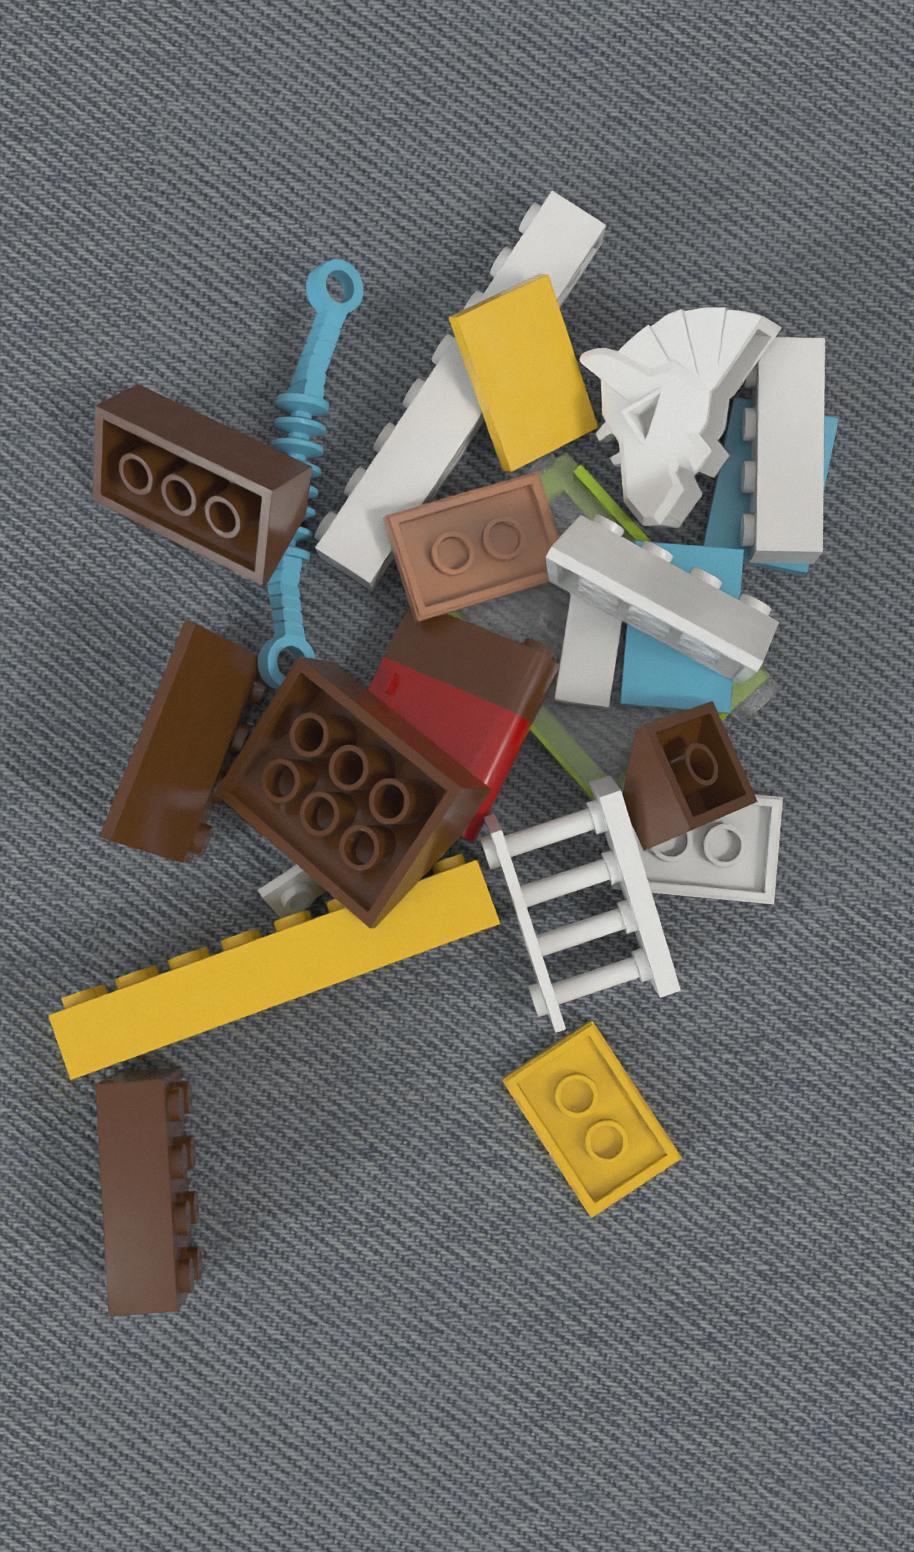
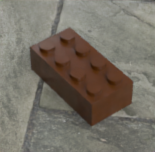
(147, 1190)

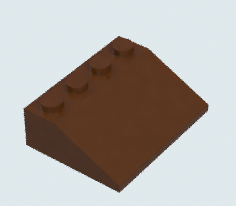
(186, 746)
(350, 789)

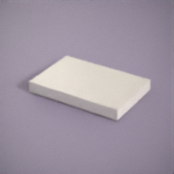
(722, 859)

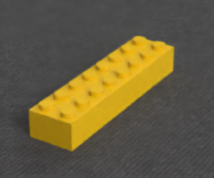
(265, 971)

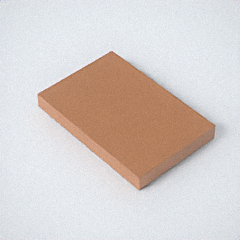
(473, 546)

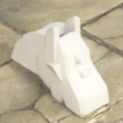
(671, 403)

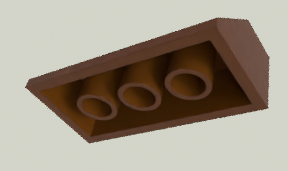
(198, 481)

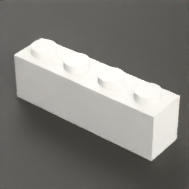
(785, 453)

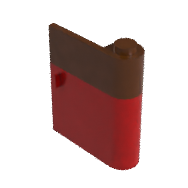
(466, 694)

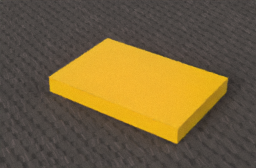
(524, 372)
(591, 1118)

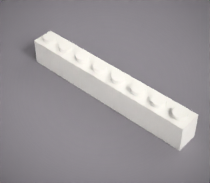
(444, 409)

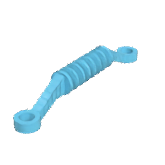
(305, 401)

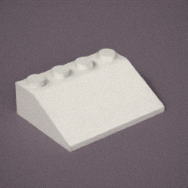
(661, 598)

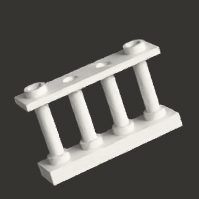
(634, 914)

